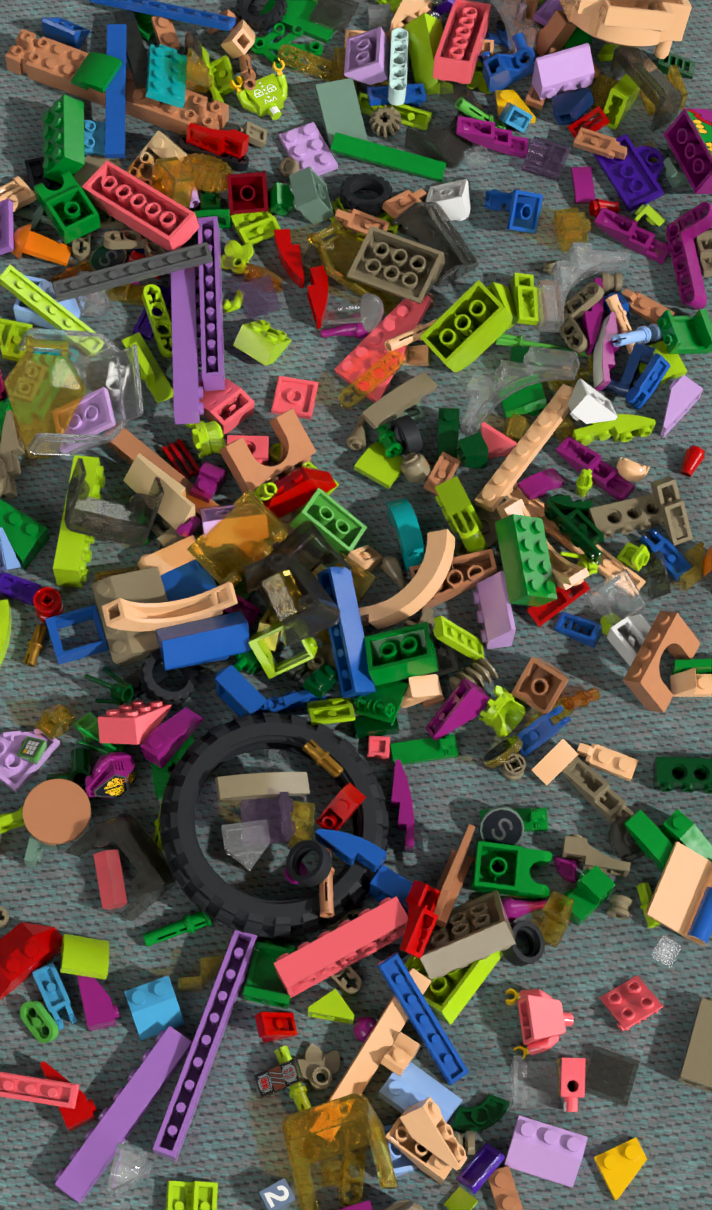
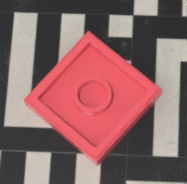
(295, 394)

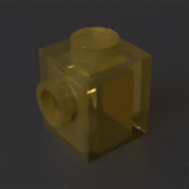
(55, 721)

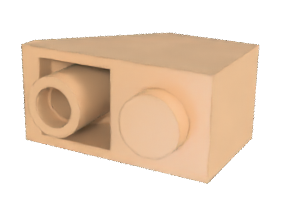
(239, 40)

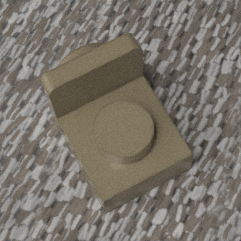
(256, 134)

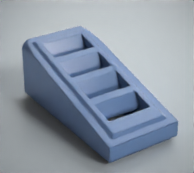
(8, 558)

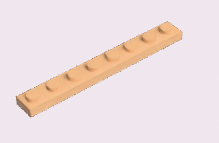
(525, 450)

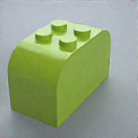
(467, 328)

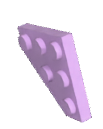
(15, 770)

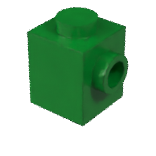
(280, 199)

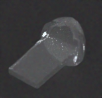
(368, 313)

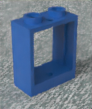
(72, 618)
(239, 693)
(390, 884)

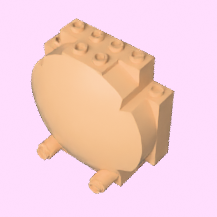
(631, 21)

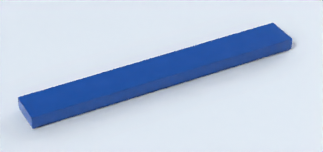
(173, 12)
(116, 94)

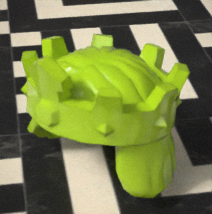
(207, 437)
(502, 712)

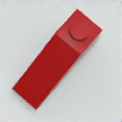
(83, 1109)

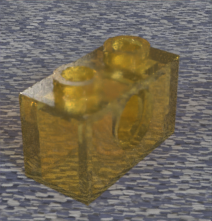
(283, 594)

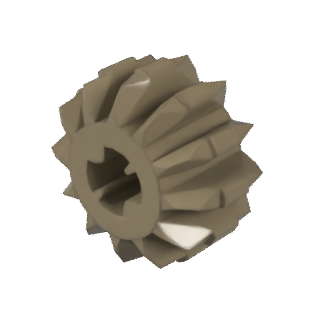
(391, 116)

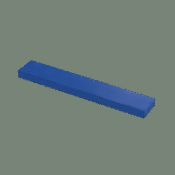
(422, 1018)

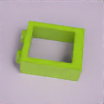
(266, 658)

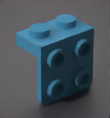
(94, 137)

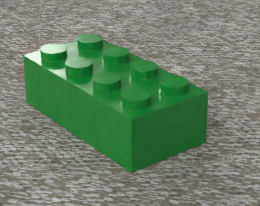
(63, 138)
(525, 560)

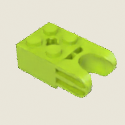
(461, 514)

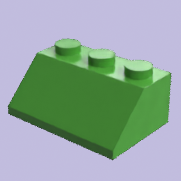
(332, 520)

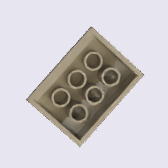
(397, 265)
(137, 587)
(469, 935)

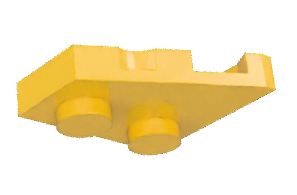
(512, 97)
(620, 1165)

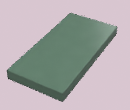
(340, 109)

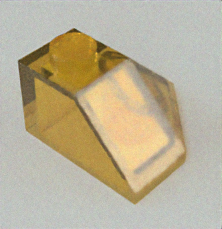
(197, 73)

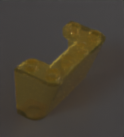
(239, 539)

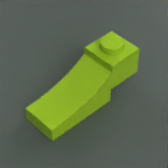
(525, 298)

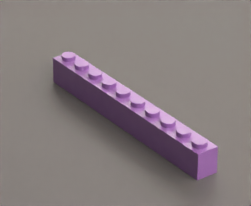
(211, 308)
(186, 346)
(205, 1046)

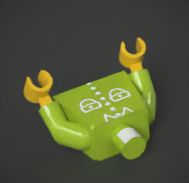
(267, 96)

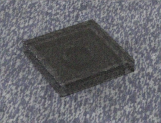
(334, 13)
(611, 1076)

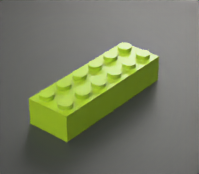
(72, 547)

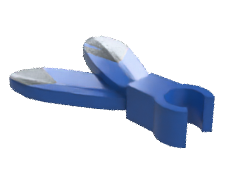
(501, 38)

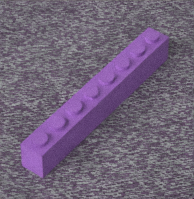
(124, 1114)

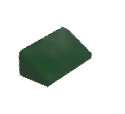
(368, 727)

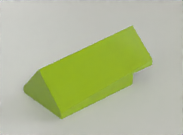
(423, 42)

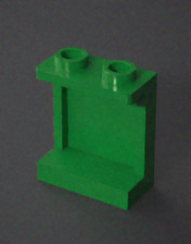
(686, 333)
(263, 983)

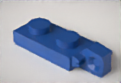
(291, 701)

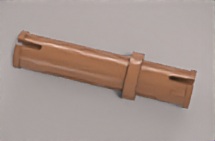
(247, 74)
(327, 907)

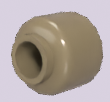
(415, 468)

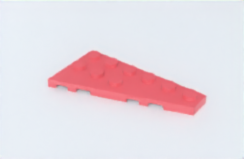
(372, 348)

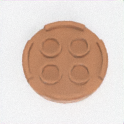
(56, 812)

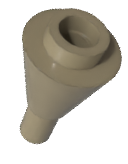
(357, 438)
(392, 567)

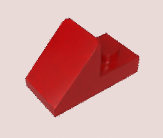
(275, 1025)

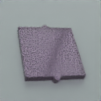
(260, 296)

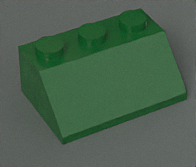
(400, 654)

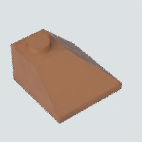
(540, 685)

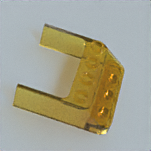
(331, 1131)

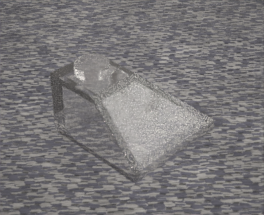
(615, 597)
(127, 1170)

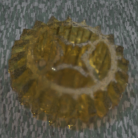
(208, 171)

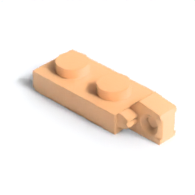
(608, 760)

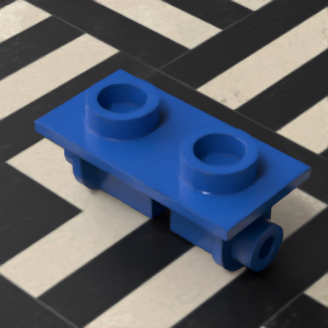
(495, 199)

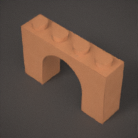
(554, 34)
(294, 449)
(643, 675)

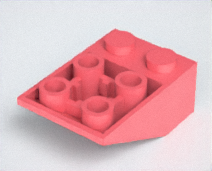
(227, 406)
(131, 722)

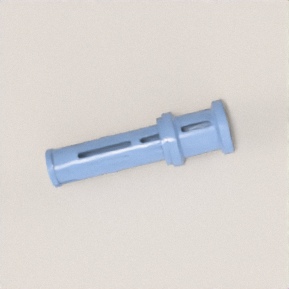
(641, 334)

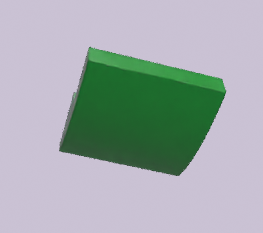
(96, 71)

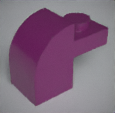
(208, 482)

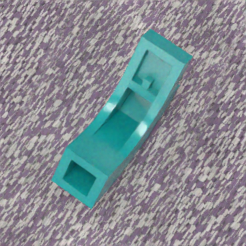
(408, 531)

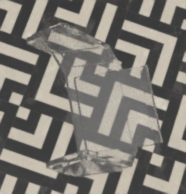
(98, 366)

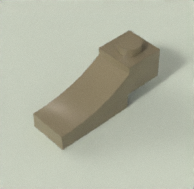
(672, 509)
(578, 849)

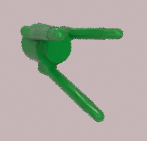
(110, 748)

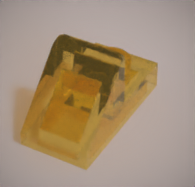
(128, 294)

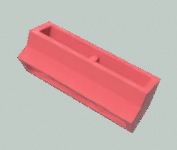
(110, 879)

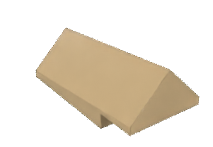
(174, 505)

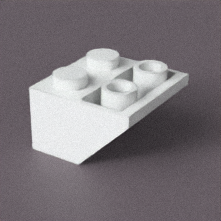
(629, 636)

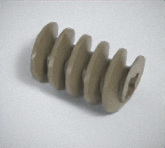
(476, 673)

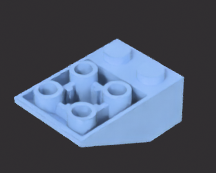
(27, 315)

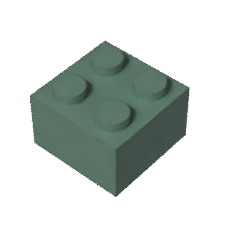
(311, 196)

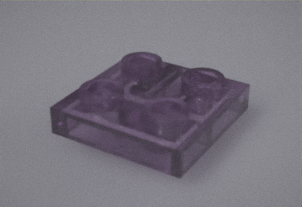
(546, 158)

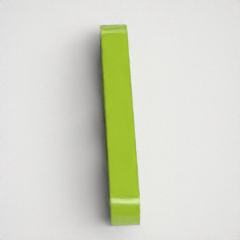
(157, 321)

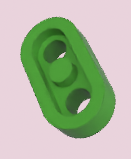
(38, 1023)

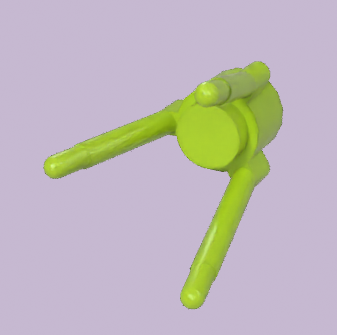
(591, 566)

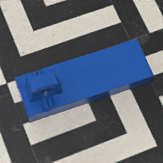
(379, 95)

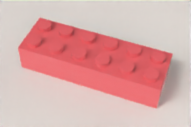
(462, 41)
(140, 207)
(341, 947)

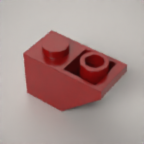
(341, 808)

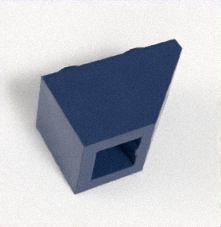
(571, 105)

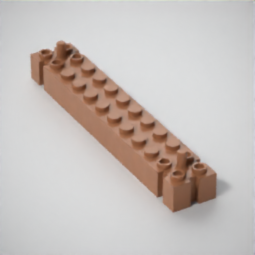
(57, 64)

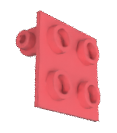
(631, 1003)

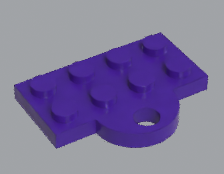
(635, 176)

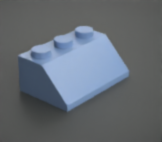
(416, 1086)

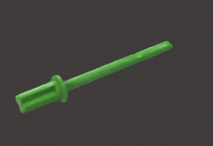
(512, 340)

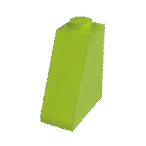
(620, 100)

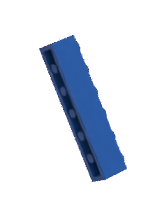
(348, 635)

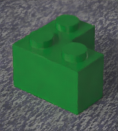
(590, 893)

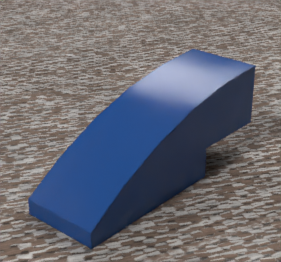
(352, 848)

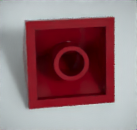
(248, 193)

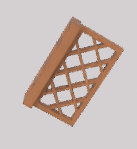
(453, 878)

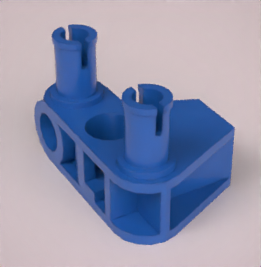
(507, 69)

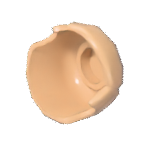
(631, 470)

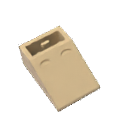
(158, 147)

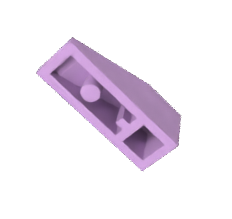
(682, 397)

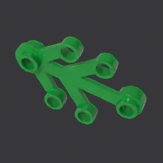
(267, 44)

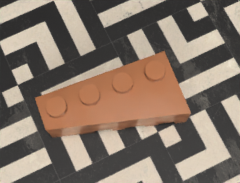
(462, 576)

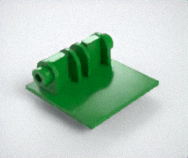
(382, 703)

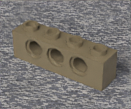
(619, 512)

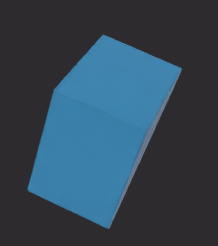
(515, 117)

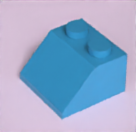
(154, 1007)

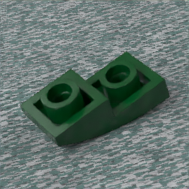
(564, 504)

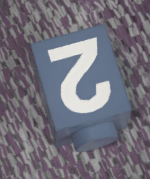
(278, 1195)

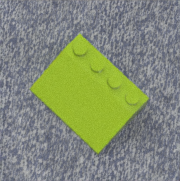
(453, 991)

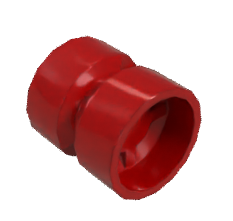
(47, 603)

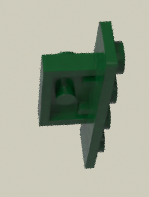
(578, 529)

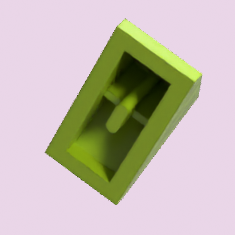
(331, 1008)

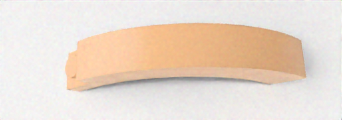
(564, 572)
(420, 589)
(151, 616)

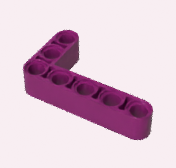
(684, 256)

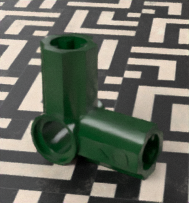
(79, 767)

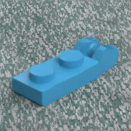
(53, 993)

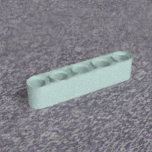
(398, 66)

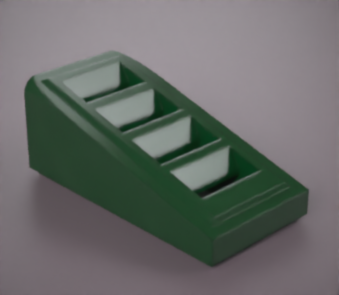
(676, 60)

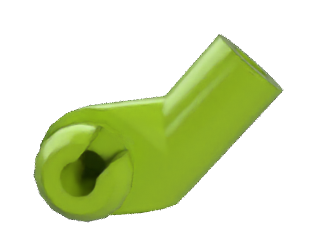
(235, 304)

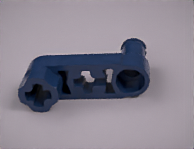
(640, 354)

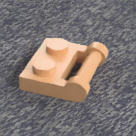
(18, 193)

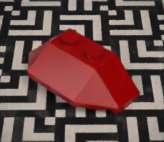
(296, 489)
(25, 950)

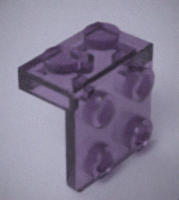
(276, 812)

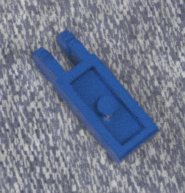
(647, 381)
(674, 560)
(541, 731)

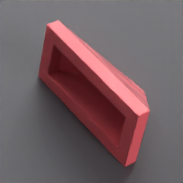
(498, 443)

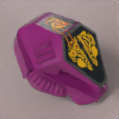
(120, 777)

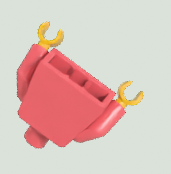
(540, 1020)

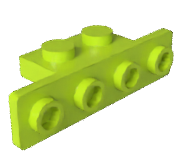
(222, 75)
(149, 369)

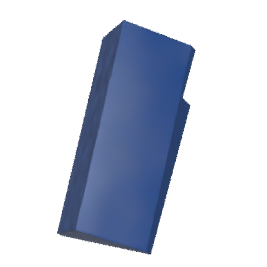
(203, 640)

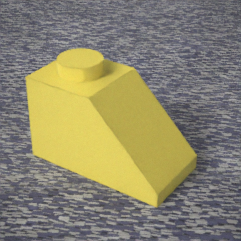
(268, 620)

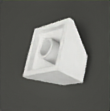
(452, 198)
(590, 405)

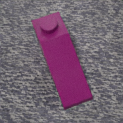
(459, 708)
(169, 737)
(97, 1004)

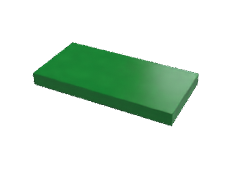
(299, 13)

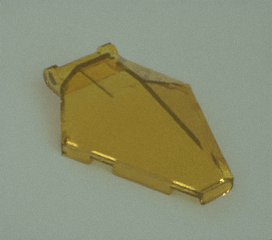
(338, 256)
(43, 391)

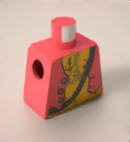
(571, 1070)

